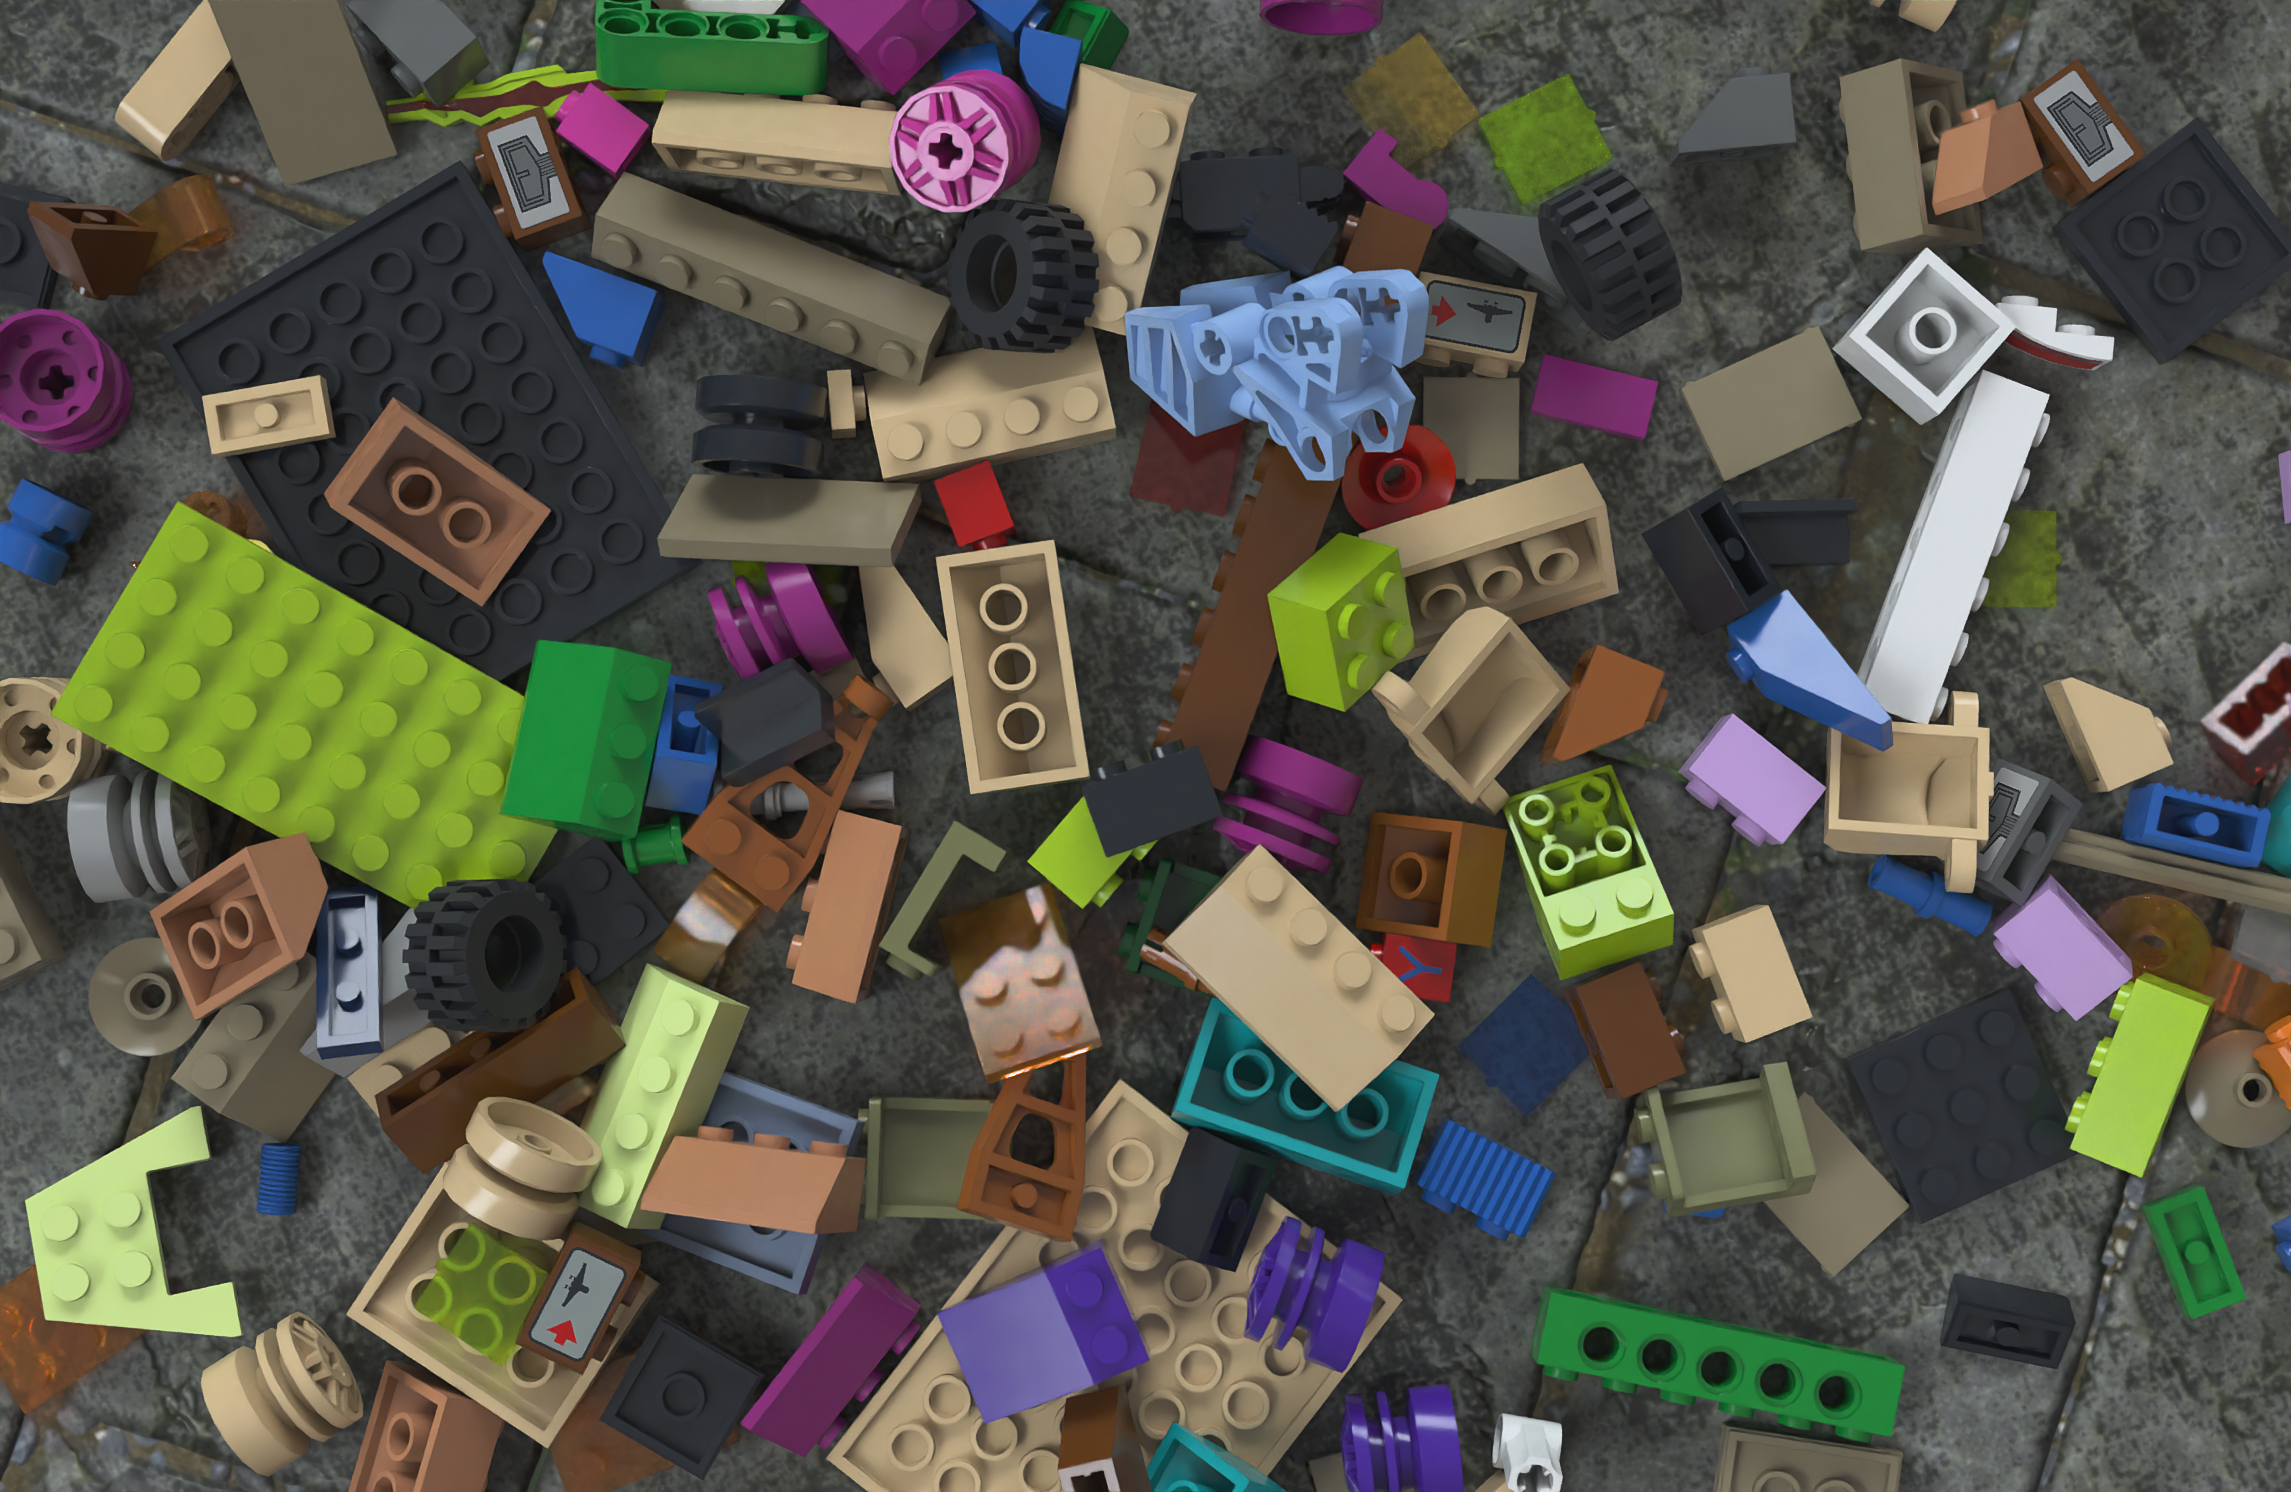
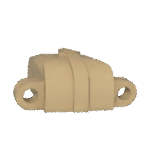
(1474, 703)
(1918, 795)

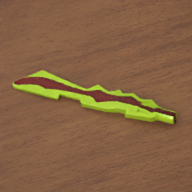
(511, 96)

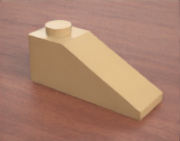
(903, 639)

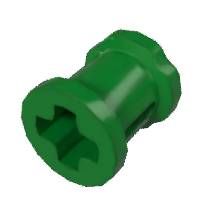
(657, 845)

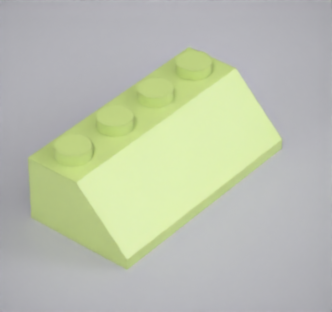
(656, 1088)

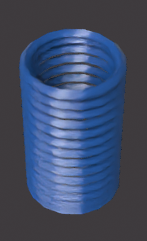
(280, 1166)

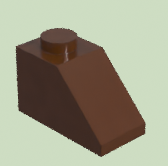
(93, 246)

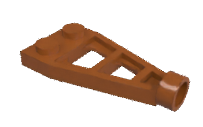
(754, 854)
(1018, 1192)

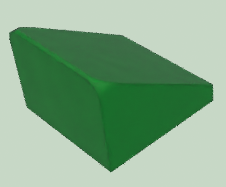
(1098, 29)

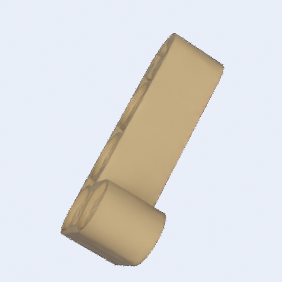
(180, 87)

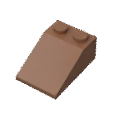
(436, 502)

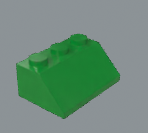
(586, 739)

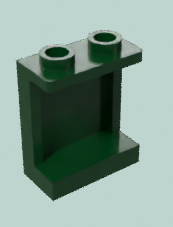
(1169, 897)

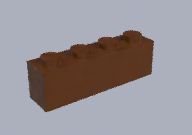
(434, 1103)

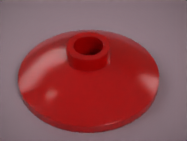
(1422, 486)

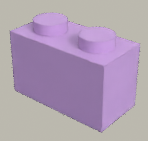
(1750, 782)
(2061, 949)

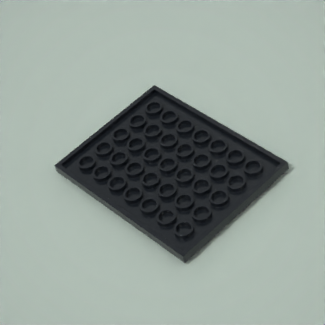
(452, 325)

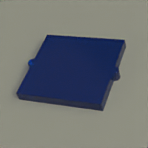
(1526, 1045)

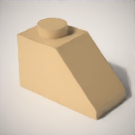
(2108, 734)

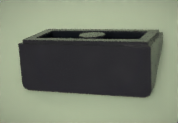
(2007, 1321)

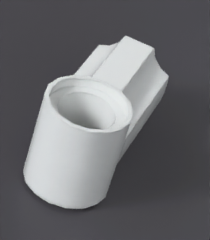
(1528, 1453)

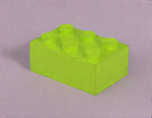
(2138, 1072)

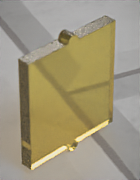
(1411, 100)

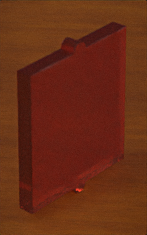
(1184, 468)

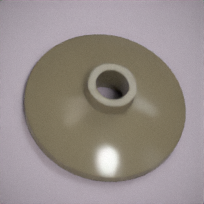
(122, 1005)
(2216, 1092)

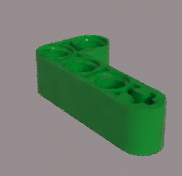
(709, 50)

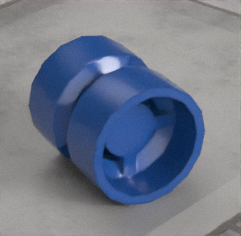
(40, 531)

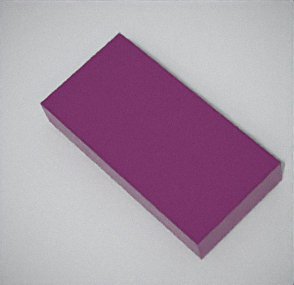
(1593, 397)

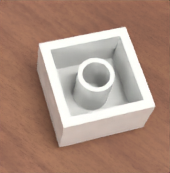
(1924, 337)

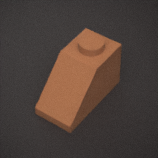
(1983, 155)

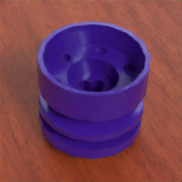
(1314, 1294)
(1402, 1451)

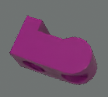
(1386, 183)

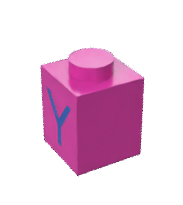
(601, 130)

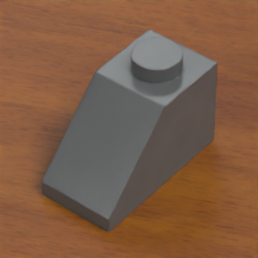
(1743, 122)

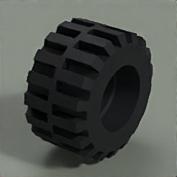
(1610, 254)
(1023, 276)
(450, 947)

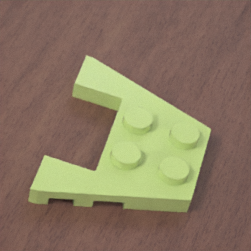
(103, 1245)

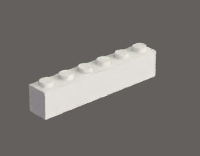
(1951, 546)

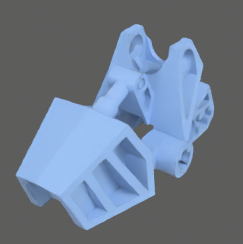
(1287, 358)

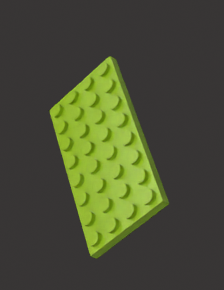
(306, 714)

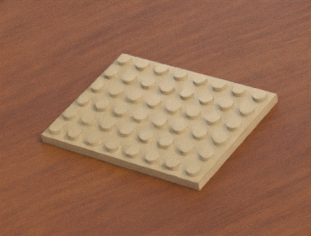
(1201, 1370)

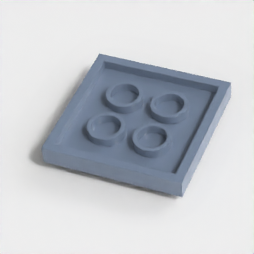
(764, 1253)

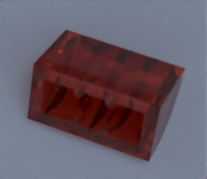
(2254, 721)

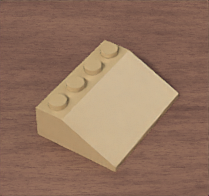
(528, 1388)

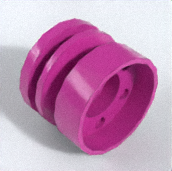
(987, 120)

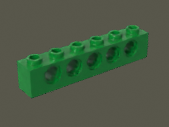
(1869, 1379)

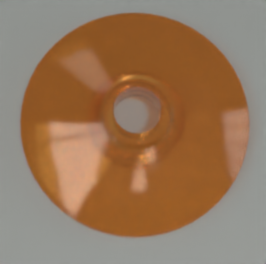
(2187, 942)

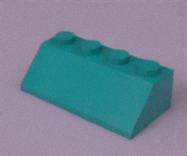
(1255, 1099)

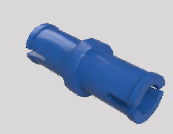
(1929, 895)

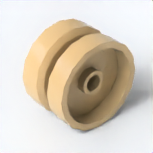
(522, 1168)

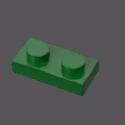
(2193, 1251)

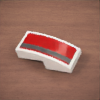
(2036, 336)

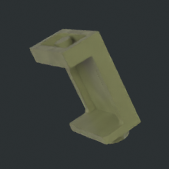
(928, 894)
(1726, 1143)
(919, 1154)

